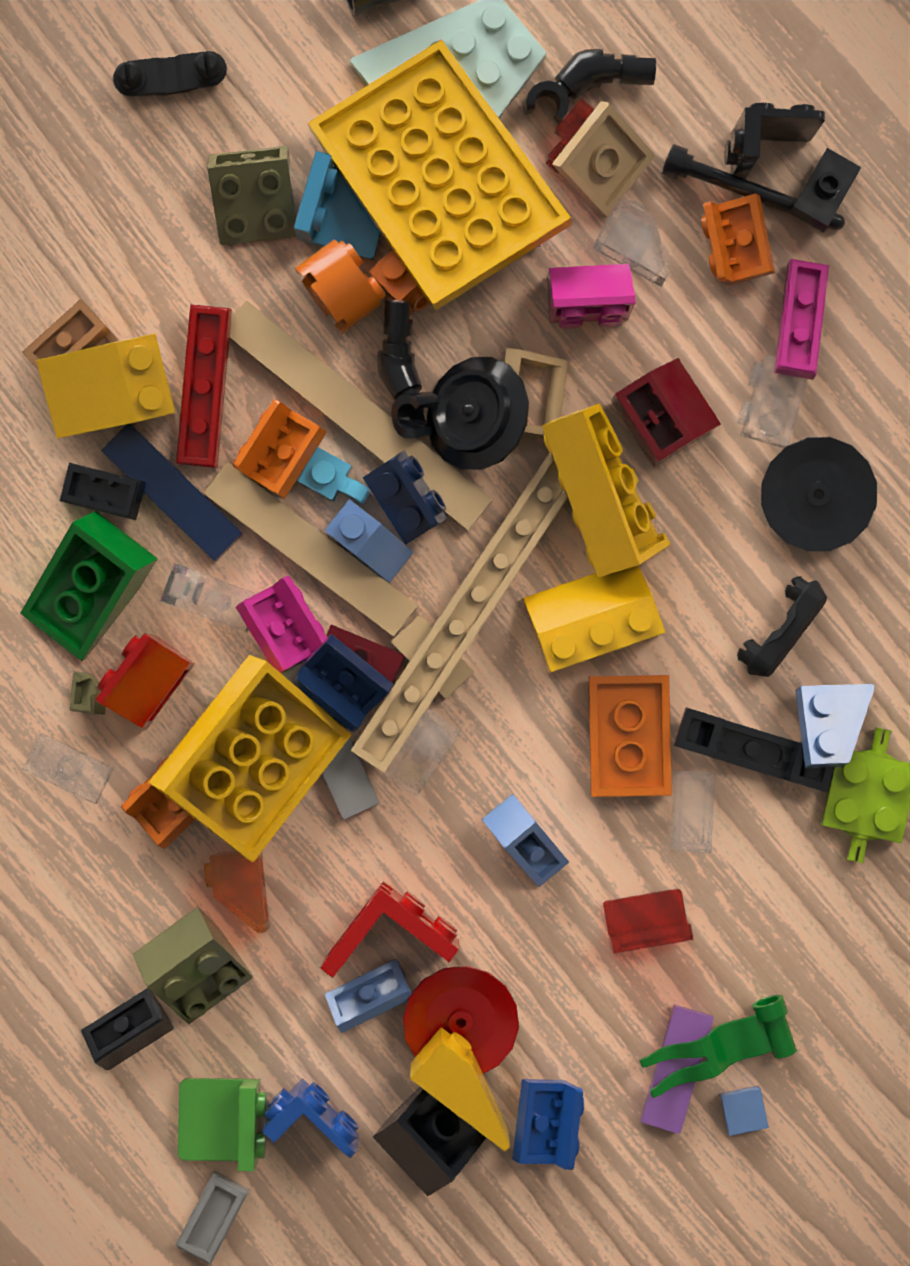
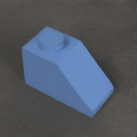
(368, 541)
(525, 840)

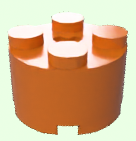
(340, 285)

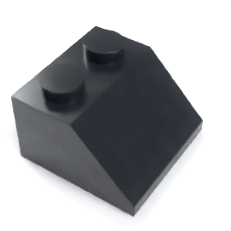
(428, 1141)

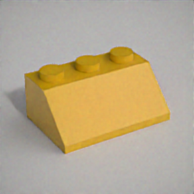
(592, 617)

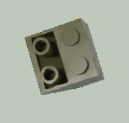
(191, 966)

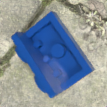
(548, 1123)

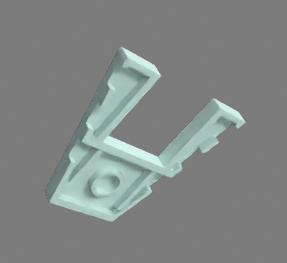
(484, 40)

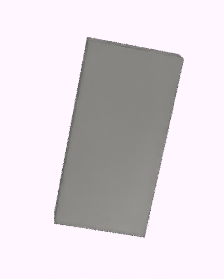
(212, 1217)

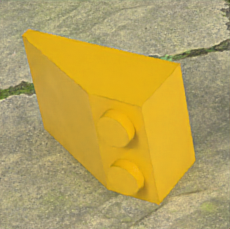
(106, 386)

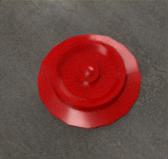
(463, 1003)

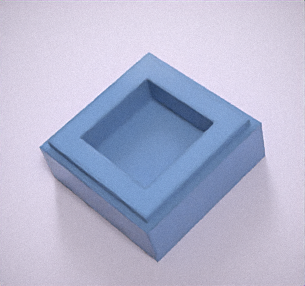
(744, 1110)

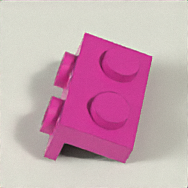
(282, 624)

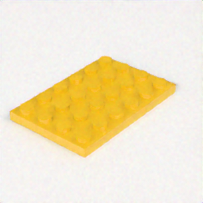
(439, 174)

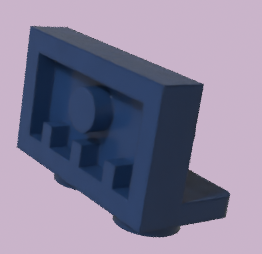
(406, 496)

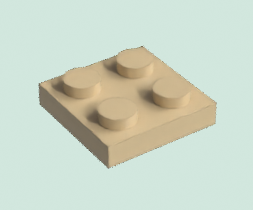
(604, 159)

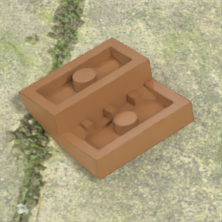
(73, 331)

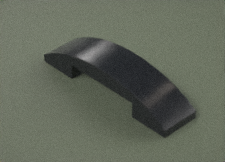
(749, 749)

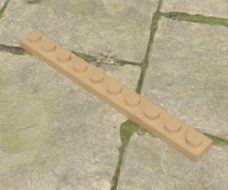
(462, 618)

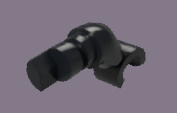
(589, 70)
(400, 375)

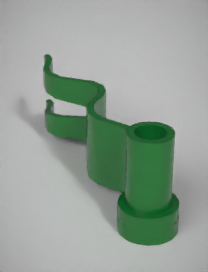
(728, 1044)

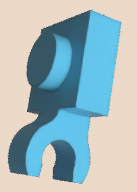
(329, 476)

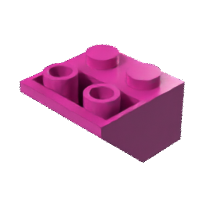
(590, 294)

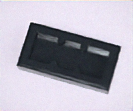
(825, 190)
(102, 491)

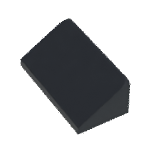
(126, 1030)

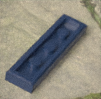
(172, 492)

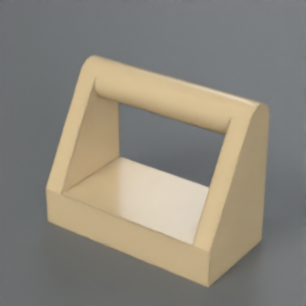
(558, 367)

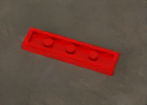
(203, 386)

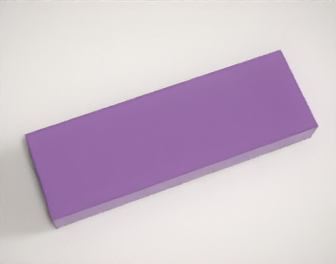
(671, 1107)

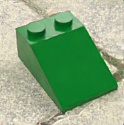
(87, 583)

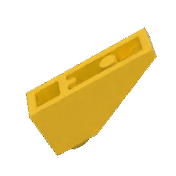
(454, 1078)

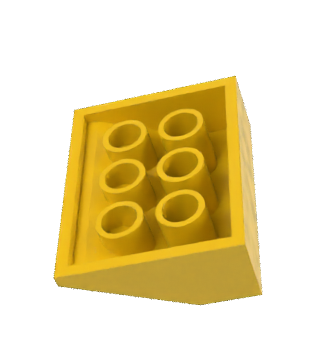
(251, 757)

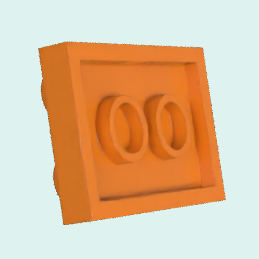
(629, 735)

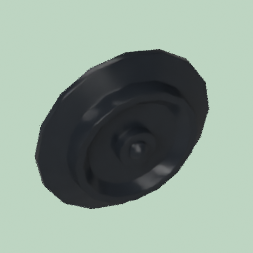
(479, 413)
(819, 494)

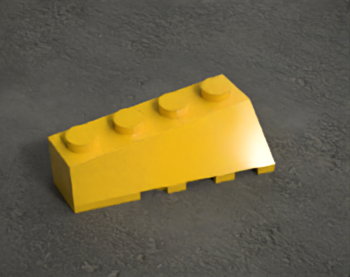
(602, 491)

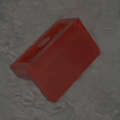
(646, 920)

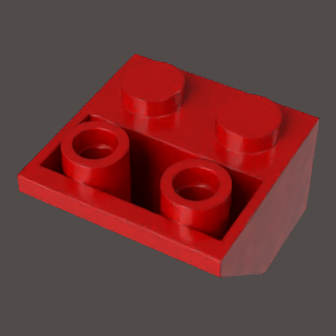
(143, 679)

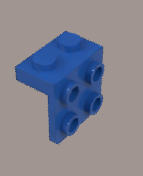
(312, 1101)

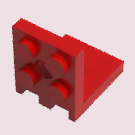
(404, 910)

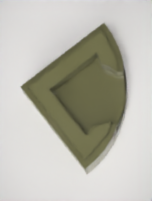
(84, 693)

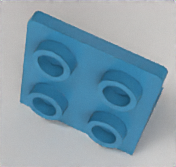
(333, 211)

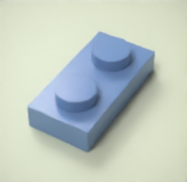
(368, 995)

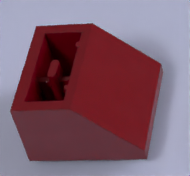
(665, 411)

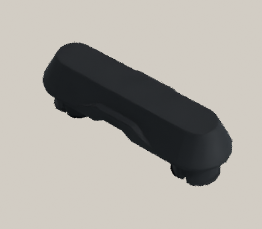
(170, 74)
(808, 602)

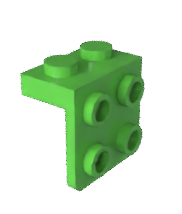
(221, 1121)

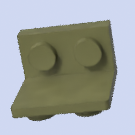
(252, 195)

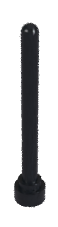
(682, 164)

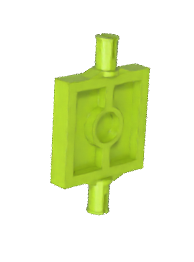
(869, 797)

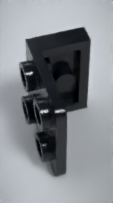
(765, 122)

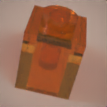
(239, 887)

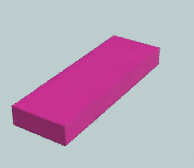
(801, 319)

